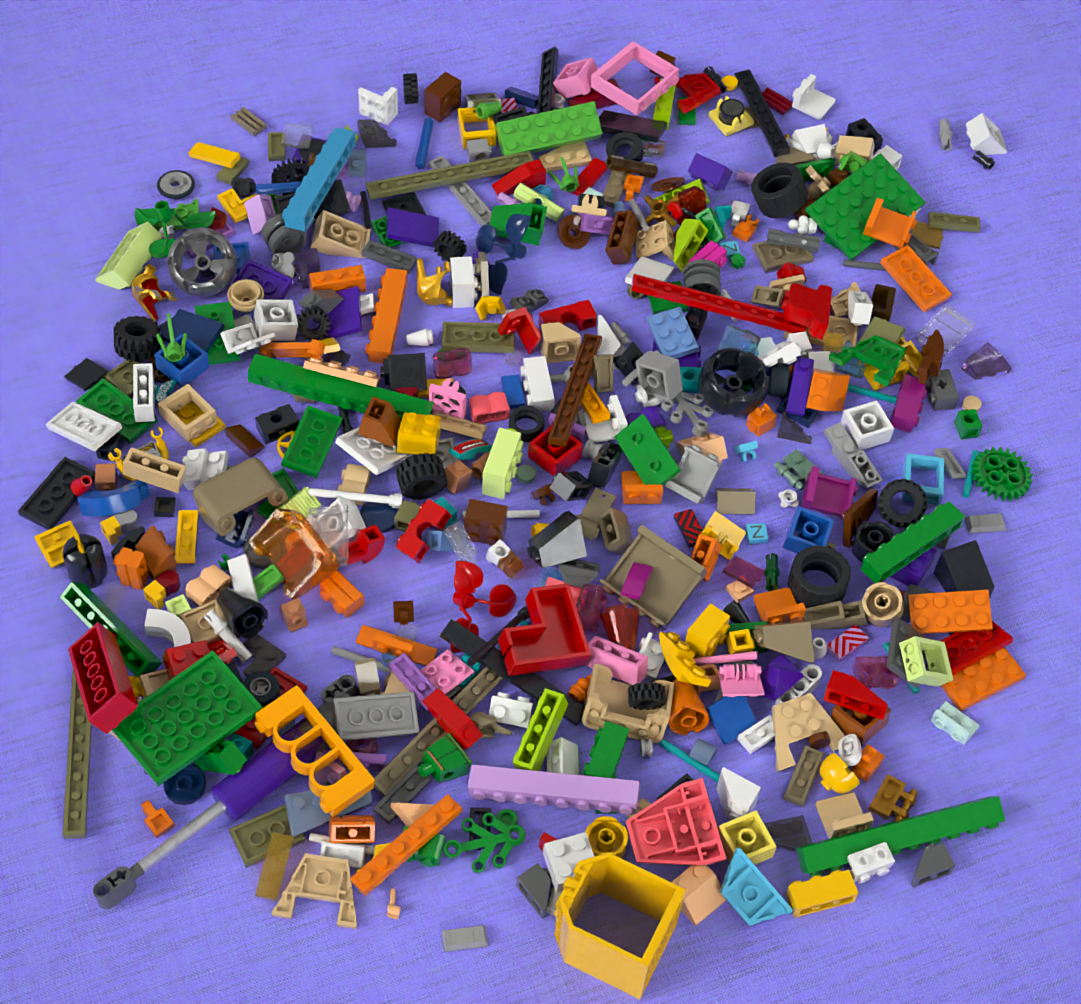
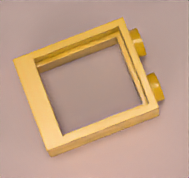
(466, 115)

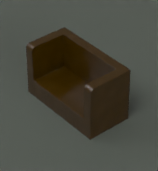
(882, 302)

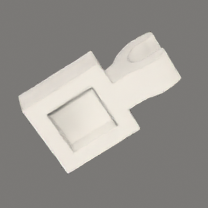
(739, 211)

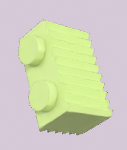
(302, 502)

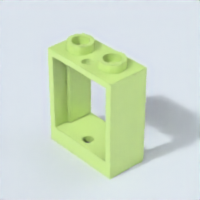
(937, 661)

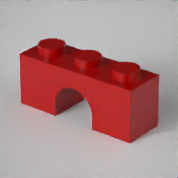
(579, 313)
(429, 516)

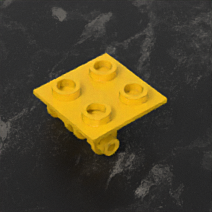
(725, 532)

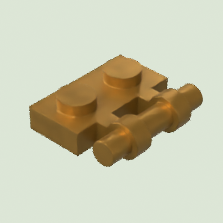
(887, 797)

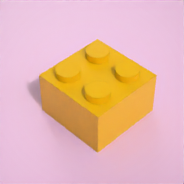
(419, 434)
(708, 631)

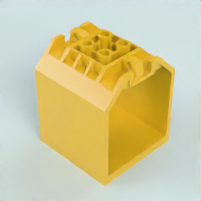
(632, 887)

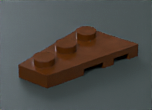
(857, 513)

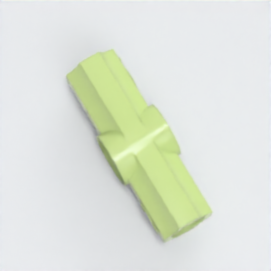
(528, 195)

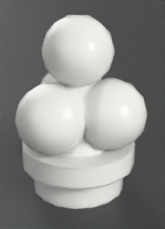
(803, 225)

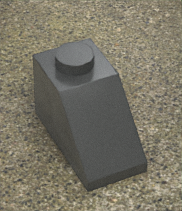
(324, 299)
(933, 865)
(535, 887)

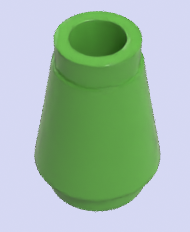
(486, 110)

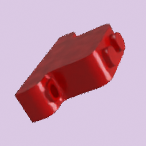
(808, 307)

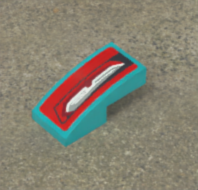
(467, 449)

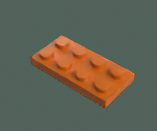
(915, 278)
(950, 612)
(983, 679)

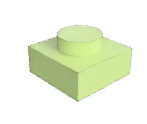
(177, 605)

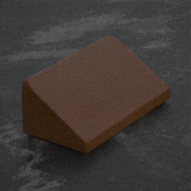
(244, 440)

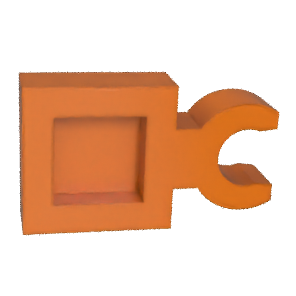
(745, 230)

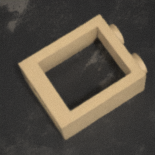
(178, 400)

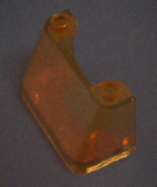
(294, 551)

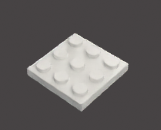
(370, 452)

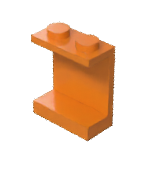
(889, 225)

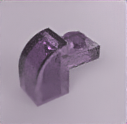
(306, 262)

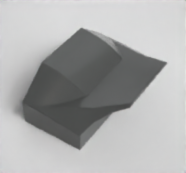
(578, 572)

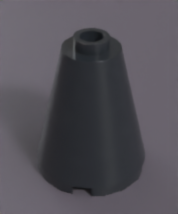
(241, 613)

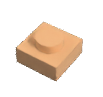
(739, 591)

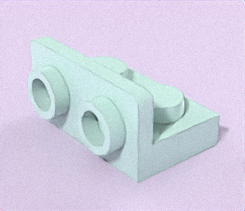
(954, 723)

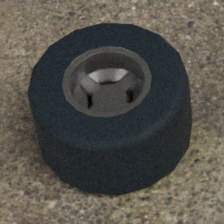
(263, 687)

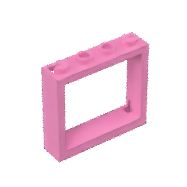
(648, 59)

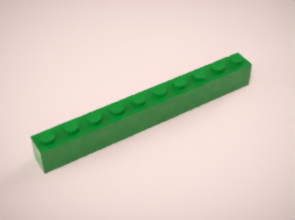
(329, 388)
(902, 834)

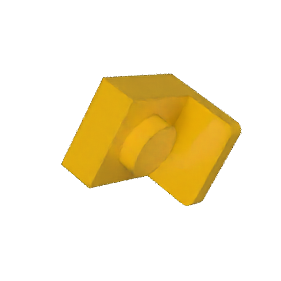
(489, 305)

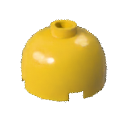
(837, 775)

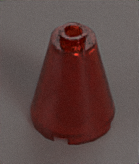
(621, 625)

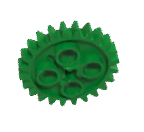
(1001, 474)

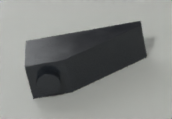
(605, 464)

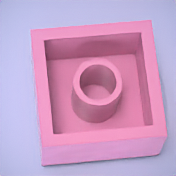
(575, 78)

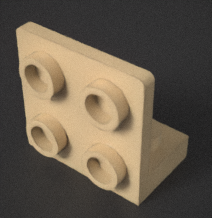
(656, 239)
(842, 815)

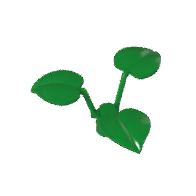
(162, 212)

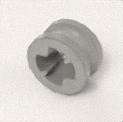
(646, 748)

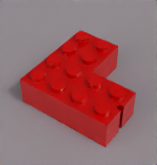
(554, 638)

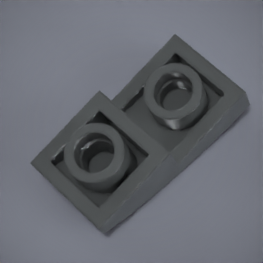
(531, 300)

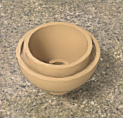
(243, 295)

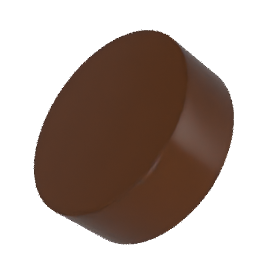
(819, 740)

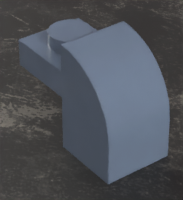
(357, 163)

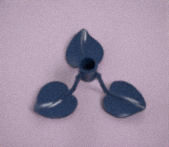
(515, 228)

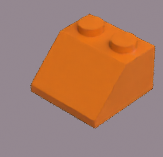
(827, 390)

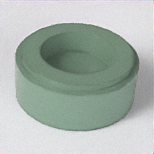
(526, 474)

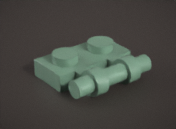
(798, 465)

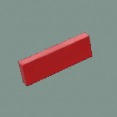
(590, 175)

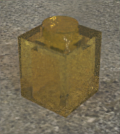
(832, 342)

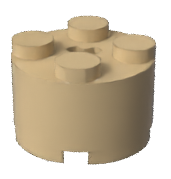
(886, 594)

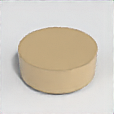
(971, 402)

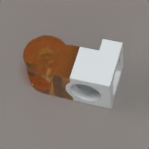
(504, 559)

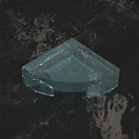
(387, 658)

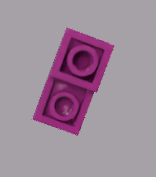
(636, 581)

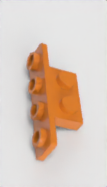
(395, 645)

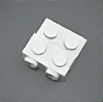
(781, 353)
(203, 466)

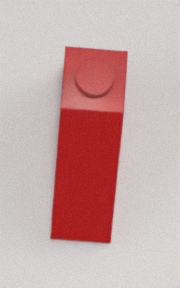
(529, 174)
(852, 694)
(452, 719)

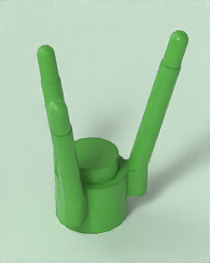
(569, 182)
(174, 351)

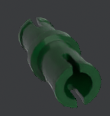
(771, 572)

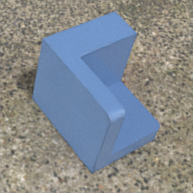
(438, 541)

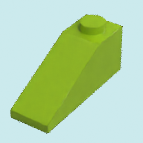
(688, 241)

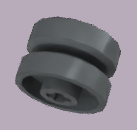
(280, 238)

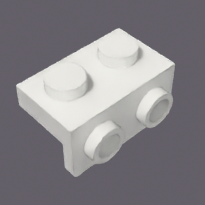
(510, 710)
(870, 862)

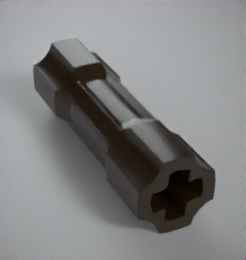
(619, 164)

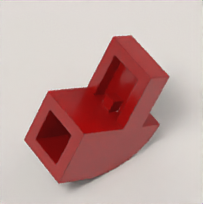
(367, 546)

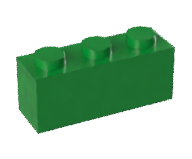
(607, 752)
(222, 758)

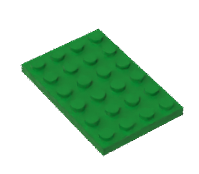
(847, 207)
(186, 718)

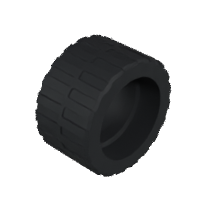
(786, 201)
(821, 559)

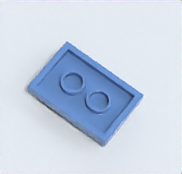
(672, 333)

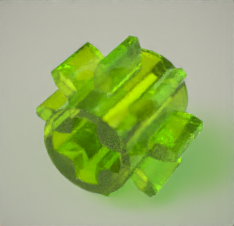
(665, 435)

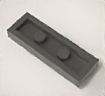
(389, 256)
(403, 792)

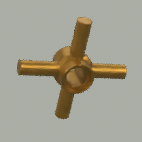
(660, 211)

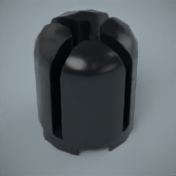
(92, 558)

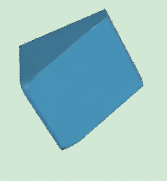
(545, 190)

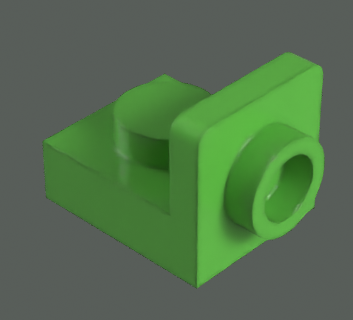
(852, 162)

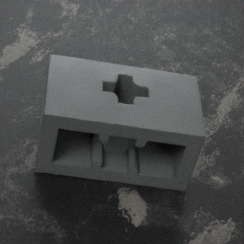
(942, 391)

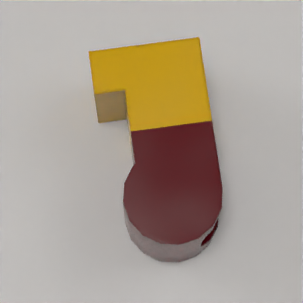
(162, 588)

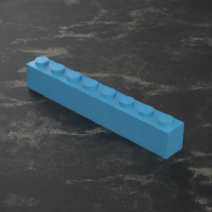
(319, 179)

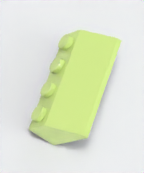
(129, 257)

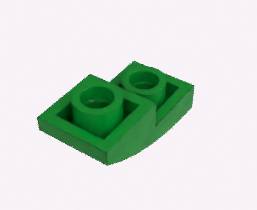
(380, 228)

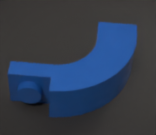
(115, 501)

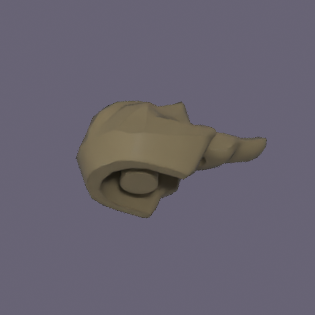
(487, 725)

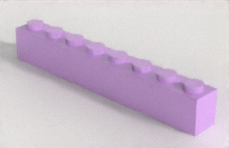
(554, 789)

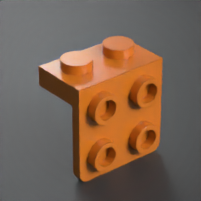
(636, 492)
(778, 606)

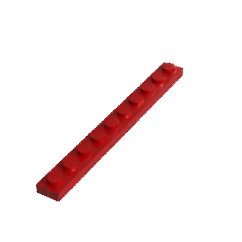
(713, 303)

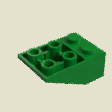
(533, 234)

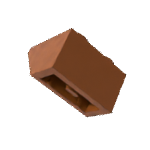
(380, 422)
(157, 553)

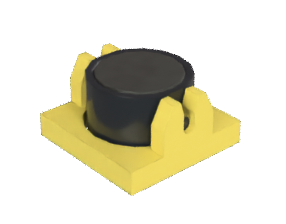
(730, 116)

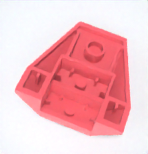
(677, 829)

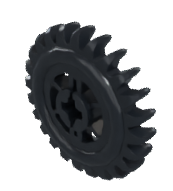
(291, 171)

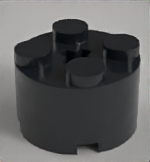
(870, 537)

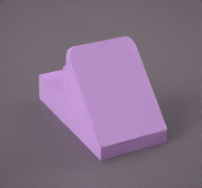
(330, 773)

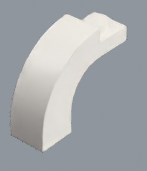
(166, 625)

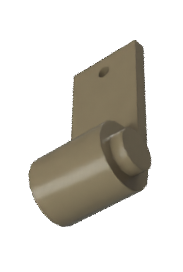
(595, 506)

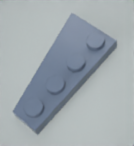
(306, 814)

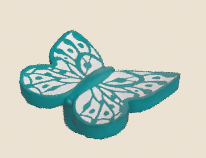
(162, 391)

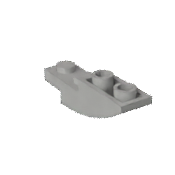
(852, 460)

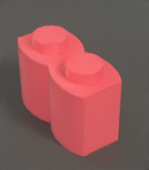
(489, 408)

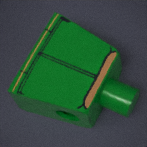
(445, 760)

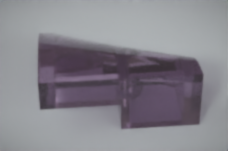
(985, 362)

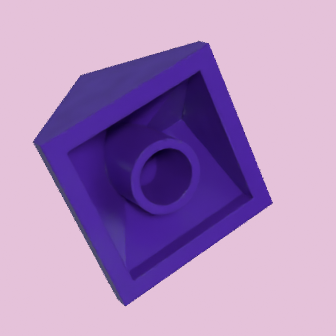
(779, 677)

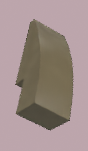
(836, 615)

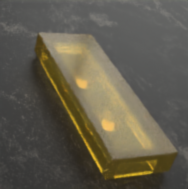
(274, 866)

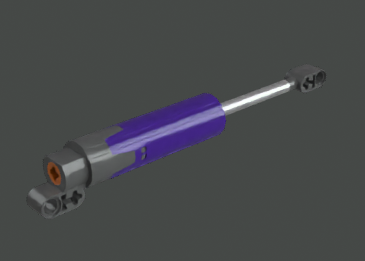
(233, 794)

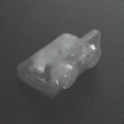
(461, 542)

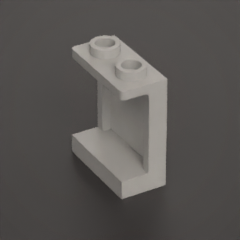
(696, 474)

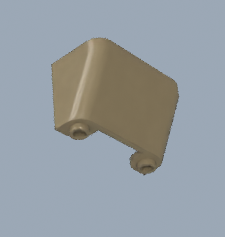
(234, 491)

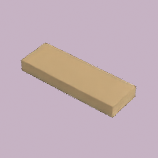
(461, 426)

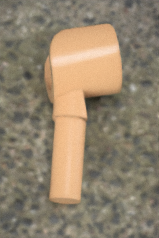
(393, 910)

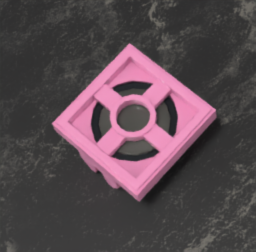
(448, 398)

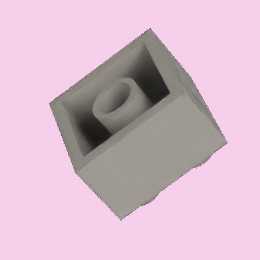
(659, 375)

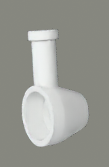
(827, 150)
(819, 651)

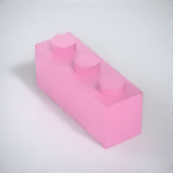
(623, 662)

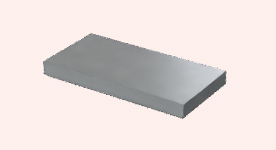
(375, 716)

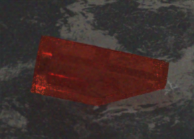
(220, 219)

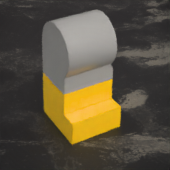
(119, 525)

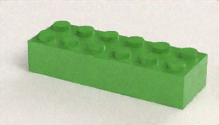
(549, 129)

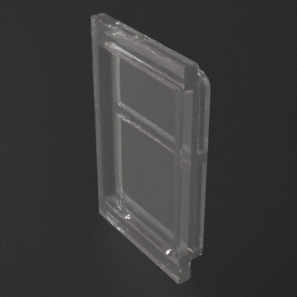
(951, 325)
(332, 527)

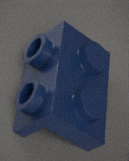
(239, 534)

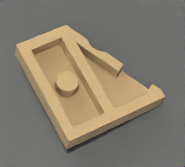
(839, 303)

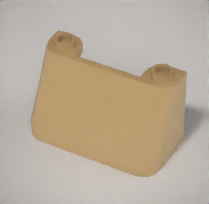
(609, 702)

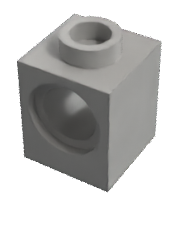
(478, 150)

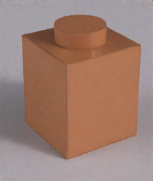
(458, 476)
(106, 477)

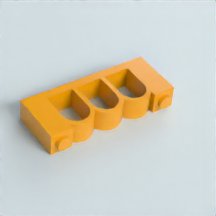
(333, 797)

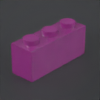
(908, 404)

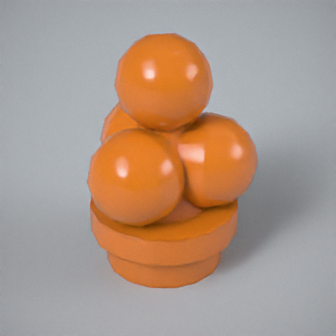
(580, 689)

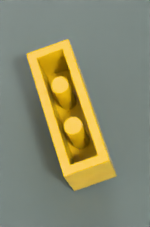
(821, 893)

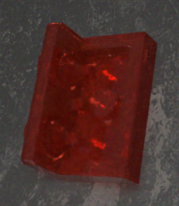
(693, 200)

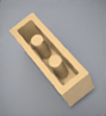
(154, 470)

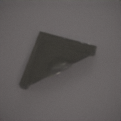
(792, 431)

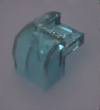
(740, 339)

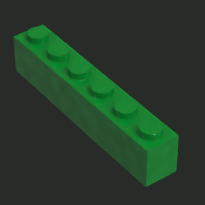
(912, 542)
(93, 610)

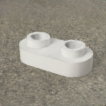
(850, 749)

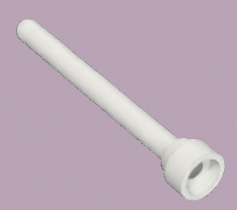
(393, 500)

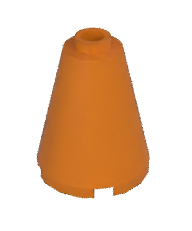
(687, 710)

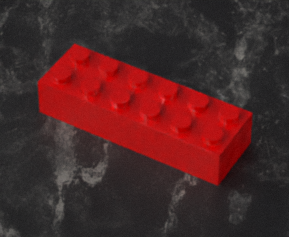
(102, 678)

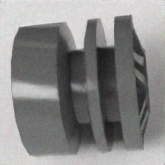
(703, 276)

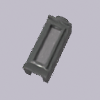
(923, 251)

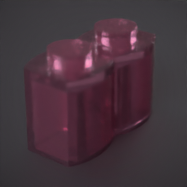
(450, 363)

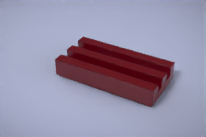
(776, 101)

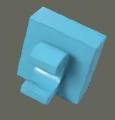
(746, 448)

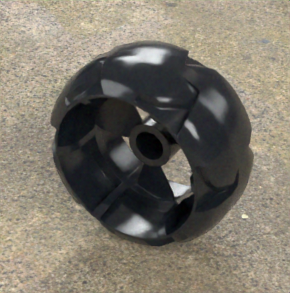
(731, 398)

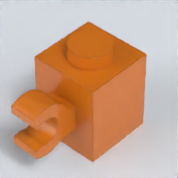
(761, 420)
(868, 764)

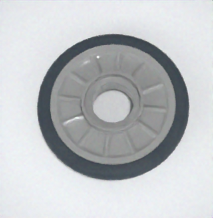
(165, 183)

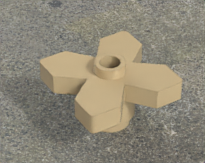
(819, 186)

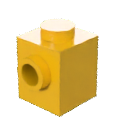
(740, 642)

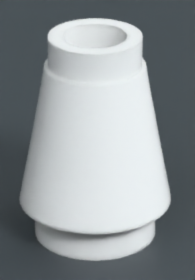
(420, 338)

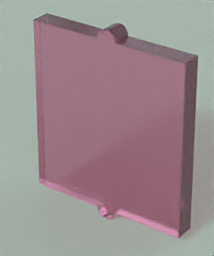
(743, 571)

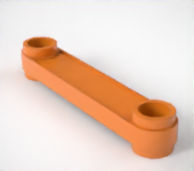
(293, 349)

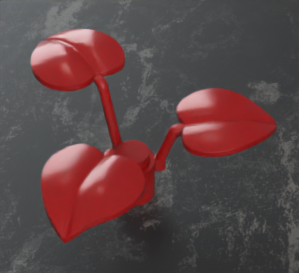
(466, 579)

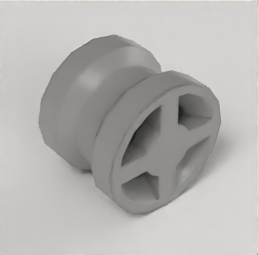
(591, 449)

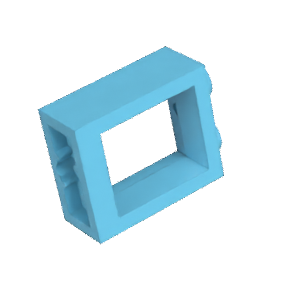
(933, 494)

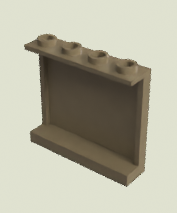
(670, 580)

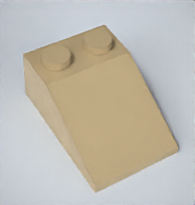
(339, 236)

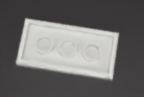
(84, 426)

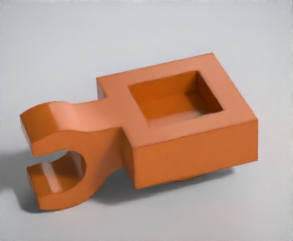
(632, 184)
(158, 820)

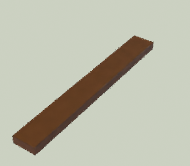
(574, 390)

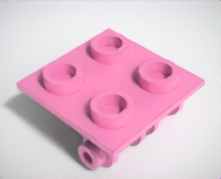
(446, 671)
(742, 682)

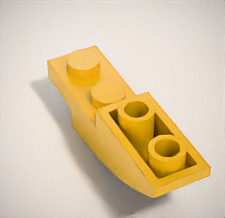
(680, 660)

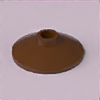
(668, 184)
(572, 223)

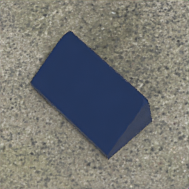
(522, 97)

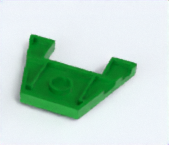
(876, 352)

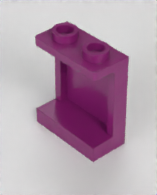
(828, 493)

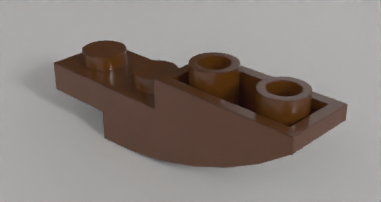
(932, 357)

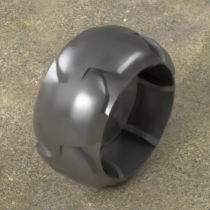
(224, 269)

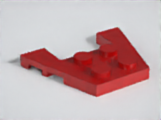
(697, 88)

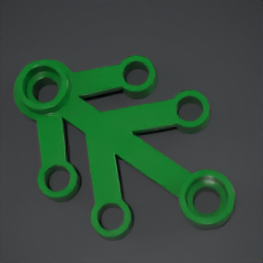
(487, 841)

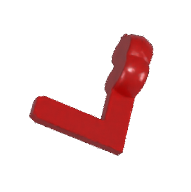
(677, 213)

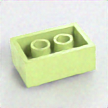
(502, 463)

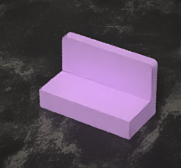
(259, 211)

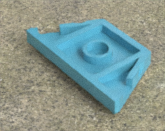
(750, 891)

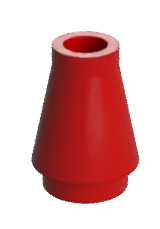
(81, 485)

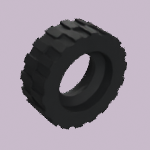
(626, 139)

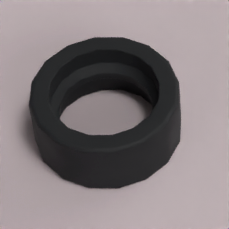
(531, 413)

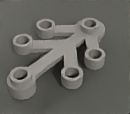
(700, 427)

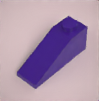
(799, 385)

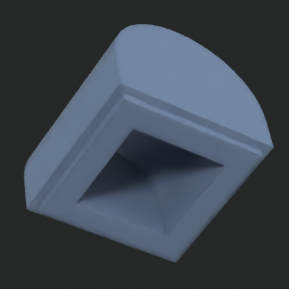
(703, 752)

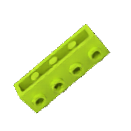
(540, 731)

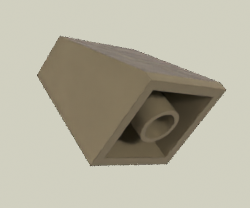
(786, 638)

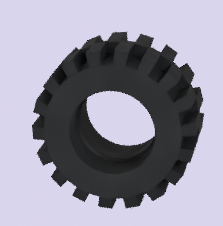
(136, 338)
(421, 476)
(909, 487)

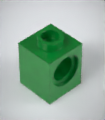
(968, 424)

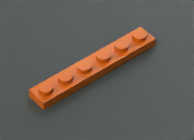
(406, 844)

